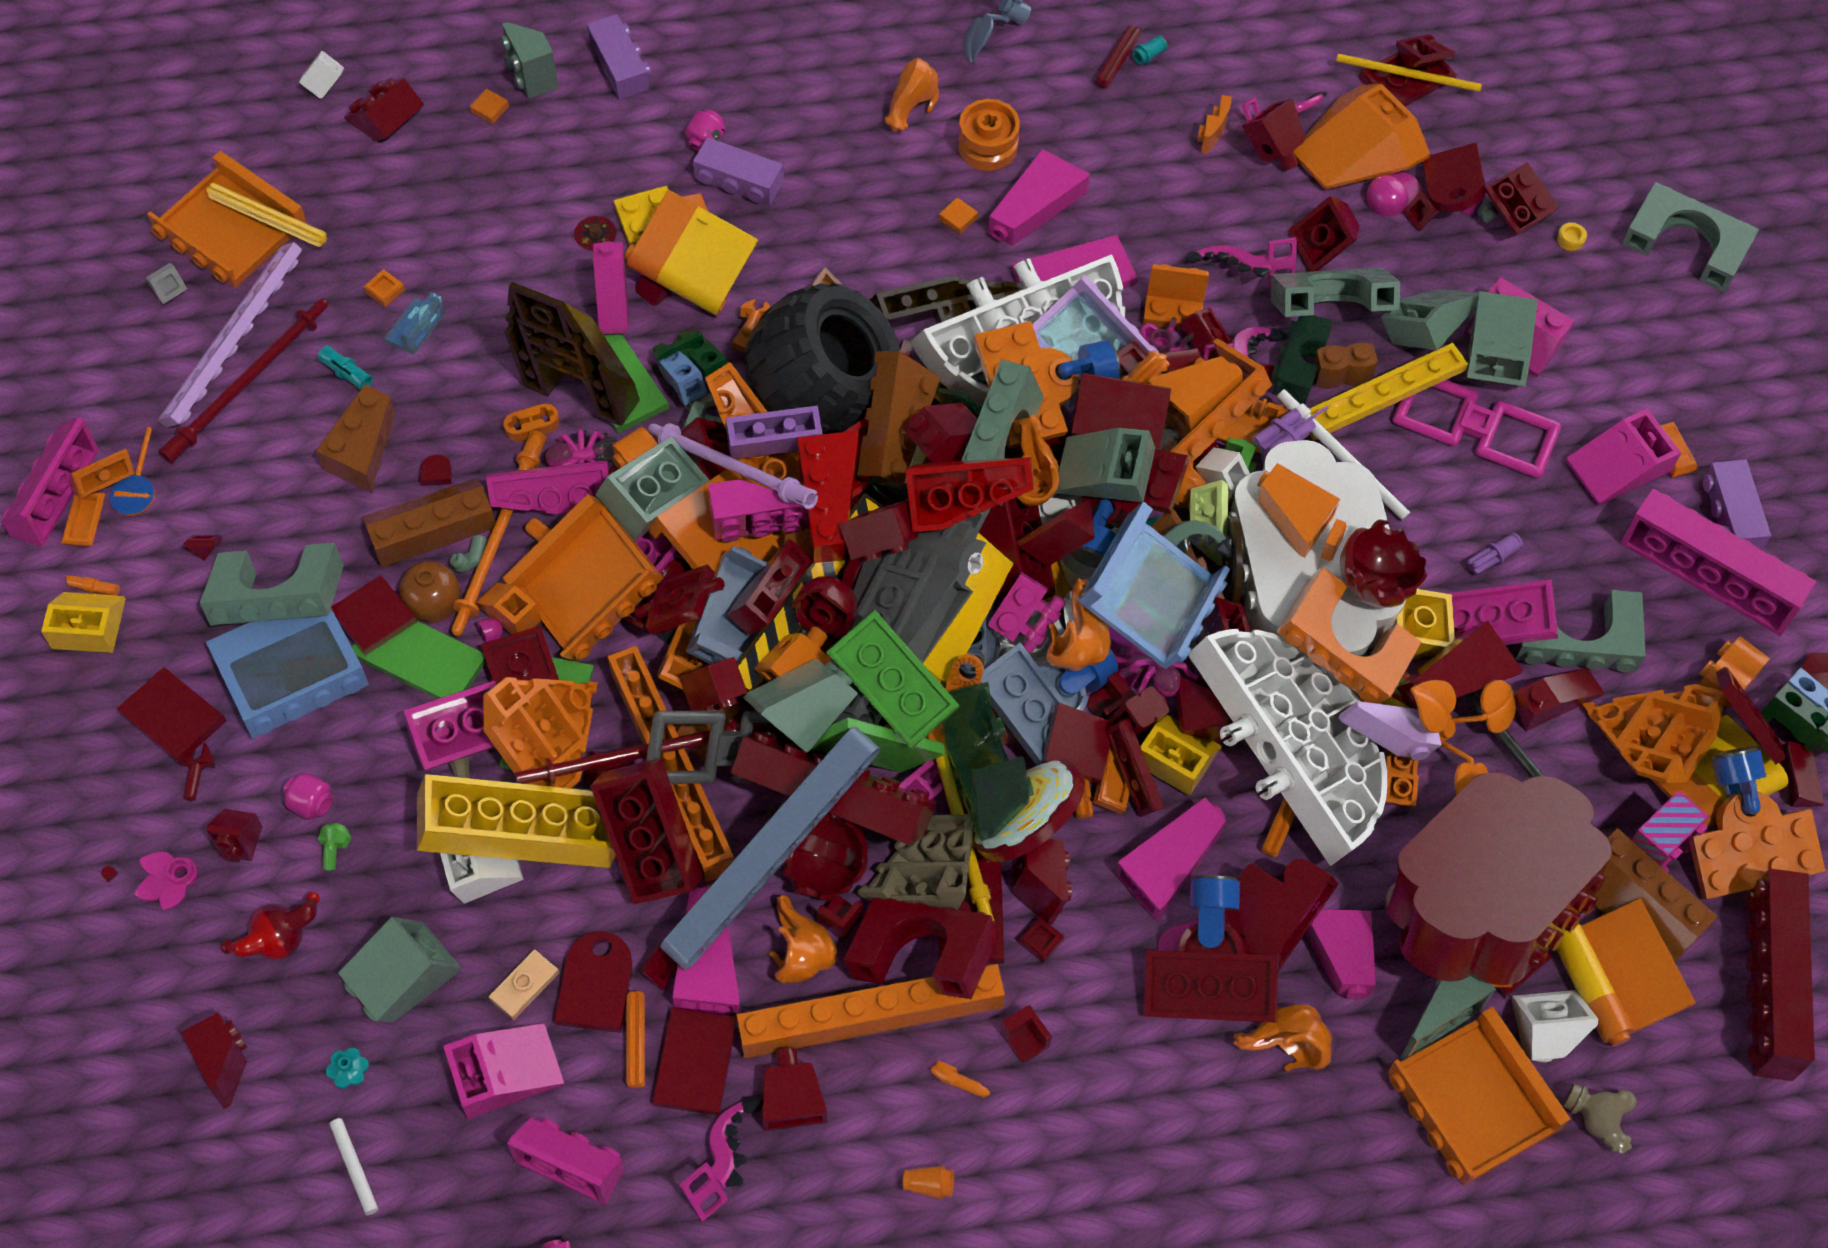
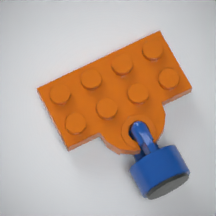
(1052, 369)
(1751, 831)

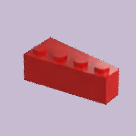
(829, 468)

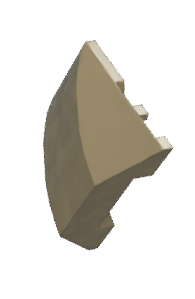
(929, 869)

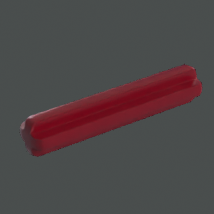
(1117, 56)

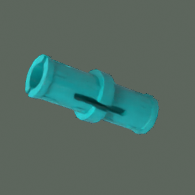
(344, 367)

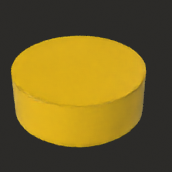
(1571, 236)

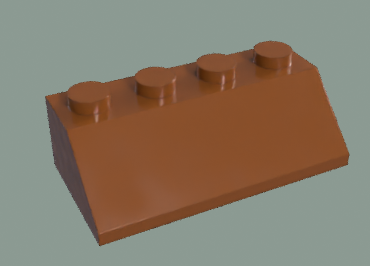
(429, 522)
(1674, 910)

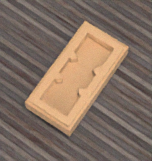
(524, 984)

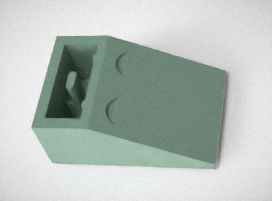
(1429, 317)
(1501, 339)
(1107, 464)

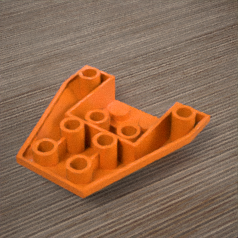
(1362, 138)

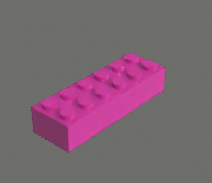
(1717, 562)

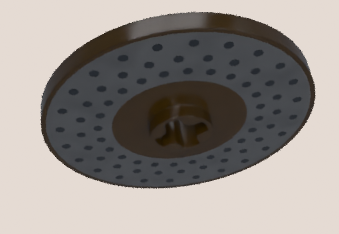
(1235, 564)

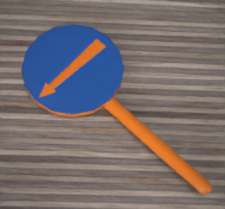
(135, 492)

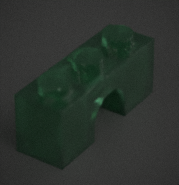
(1294, 373)

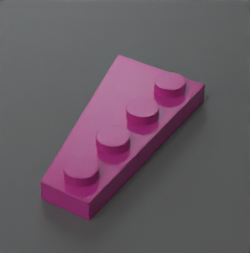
(547, 488)

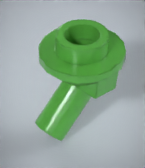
(333, 837)

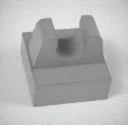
(166, 283)

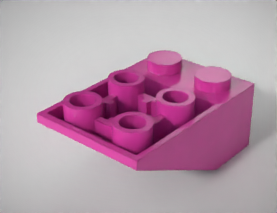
(1624, 457)
(750, 509)
(502, 1067)

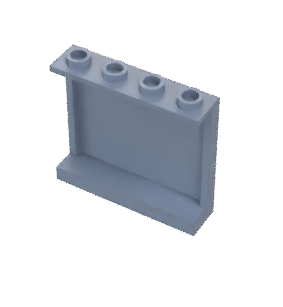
(715, 633)

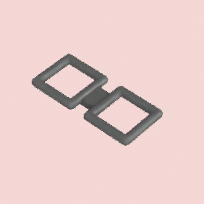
(721, 748)

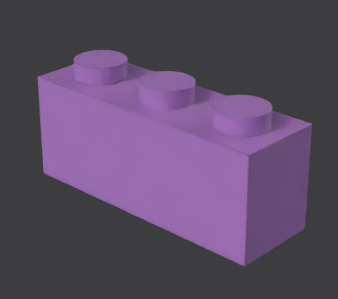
(619, 56)
(738, 171)
(771, 431)
(1736, 501)

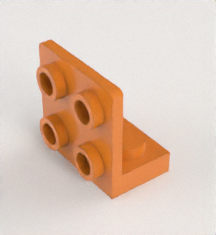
(1174, 294)

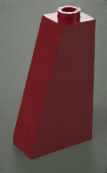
(1465, 664)

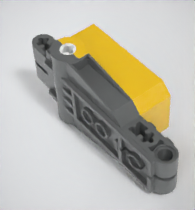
(931, 598)

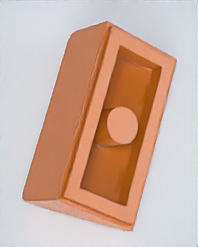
(101, 474)

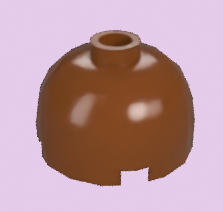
(430, 591)

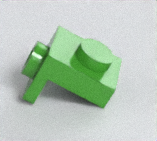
(1246, 450)

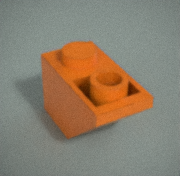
(510, 607)

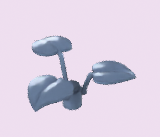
(980, 28)

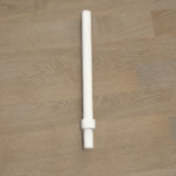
(1339, 451)

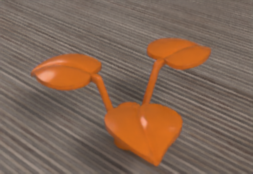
(1436, 702)

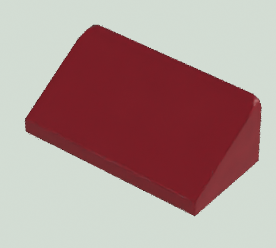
(1206, 329)
(1802, 776)

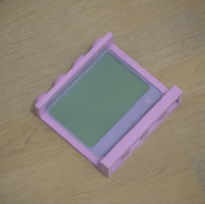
(1085, 318)

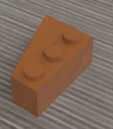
(358, 439)

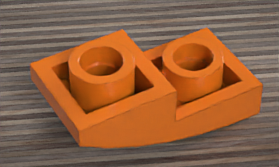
(1215, 125)
(1401, 780)

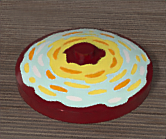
(1057, 793)

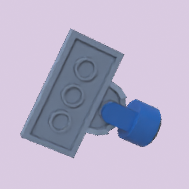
(1027, 693)

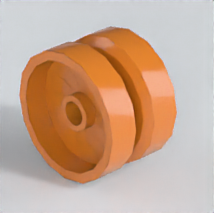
(988, 134)

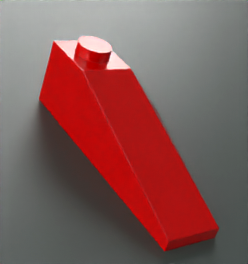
(962, 489)

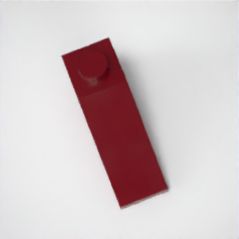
(770, 588)
(1554, 697)

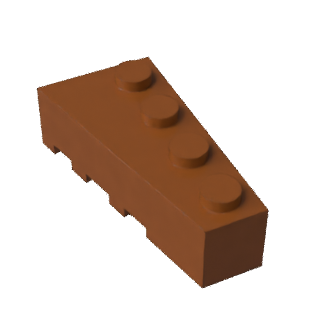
(898, 394)

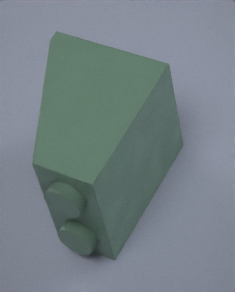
(804, 701)
(398, 969)

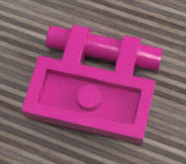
(1017, 608)

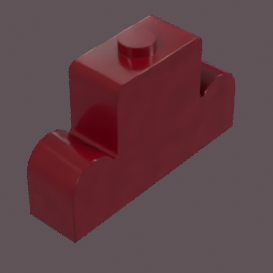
(1279, 913)

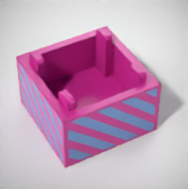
(1668, 830)

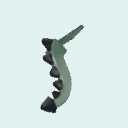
(1194, 531)

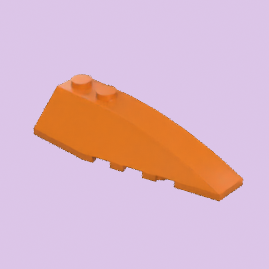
(735, 398)

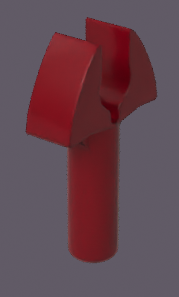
(195, 770)

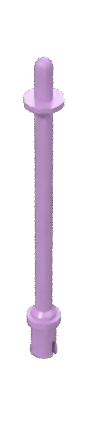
(788, 490)

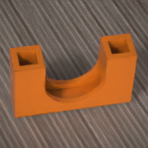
(1311, 631)

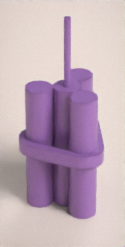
(1287, 428)

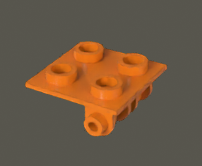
(1254, 421)

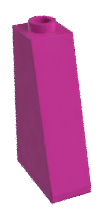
(1037, 196)
(1169, 858)
(712, 980)

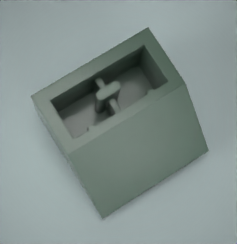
(530, 59)

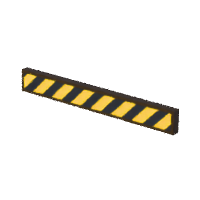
(785, 620)

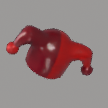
(274, 930)

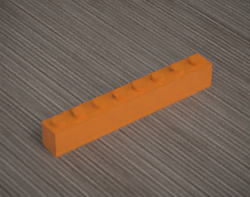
(642, 702)
(862, 1013)

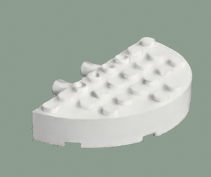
(950, 347)
(1294, 728)

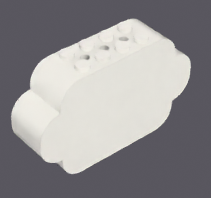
(1275, 570)

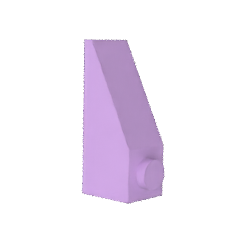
(1392, 728)

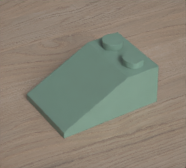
(650, 486)
(1448, 1009)

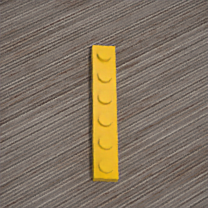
(1390, 388)

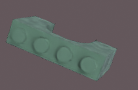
(1668, 209)
(1297, 292)
(1010, 397)
(306, 593)
(1618, 649)

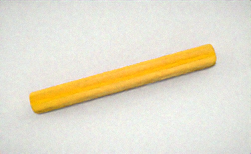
(266, 214)

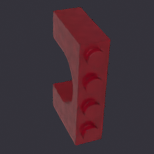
(894, 923)

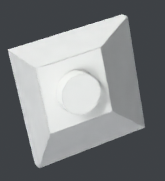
(1552, 1023)

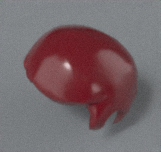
(1382, 565)
(828, 859)

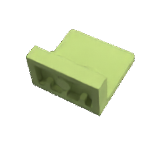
(1210, 505)

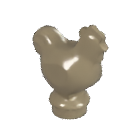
(1603, 1114)

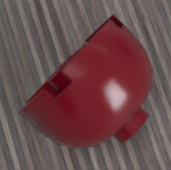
(826, 605)

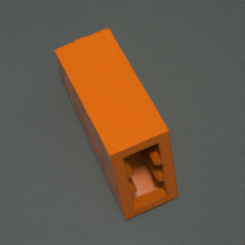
(1198, 389)
(1296, 506)

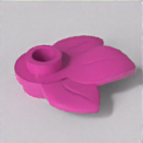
(163, 881)

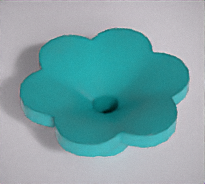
(349, 1074)

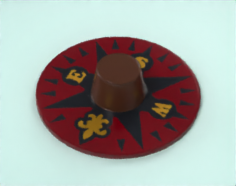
(594, 230)

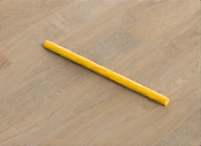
(1409, 72)

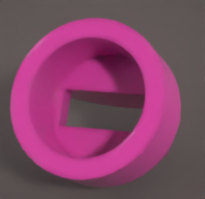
(490, 629)

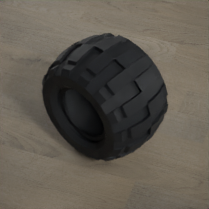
(819, 353)

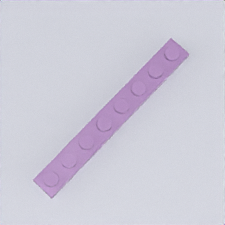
(225, 343)

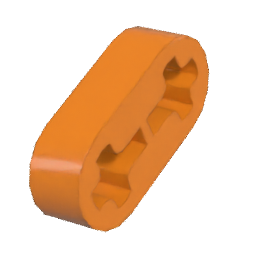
(530, 420)

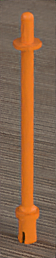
(466, 608)

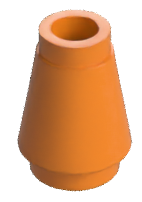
(930, 1181)

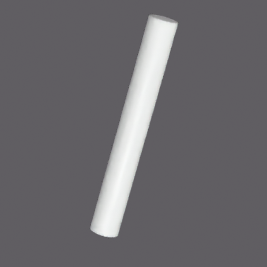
(353, 1166)

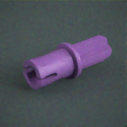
(1495, 553)

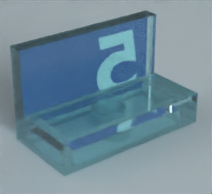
(416, 323)

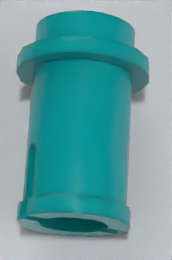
(1144, 53)

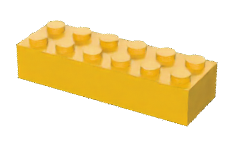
(511, 821)

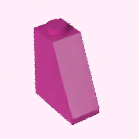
(611, 287)
(1345, 950)

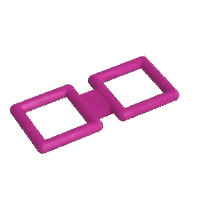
(1482, 425)

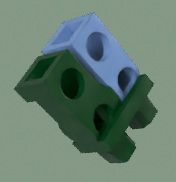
(688, 363)
(1802, 709)

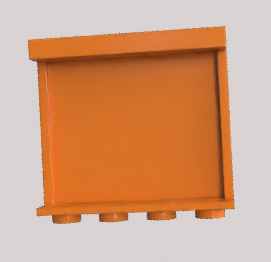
(220, 236)
(692, 533)
(585, 577)
(1478, 1097)

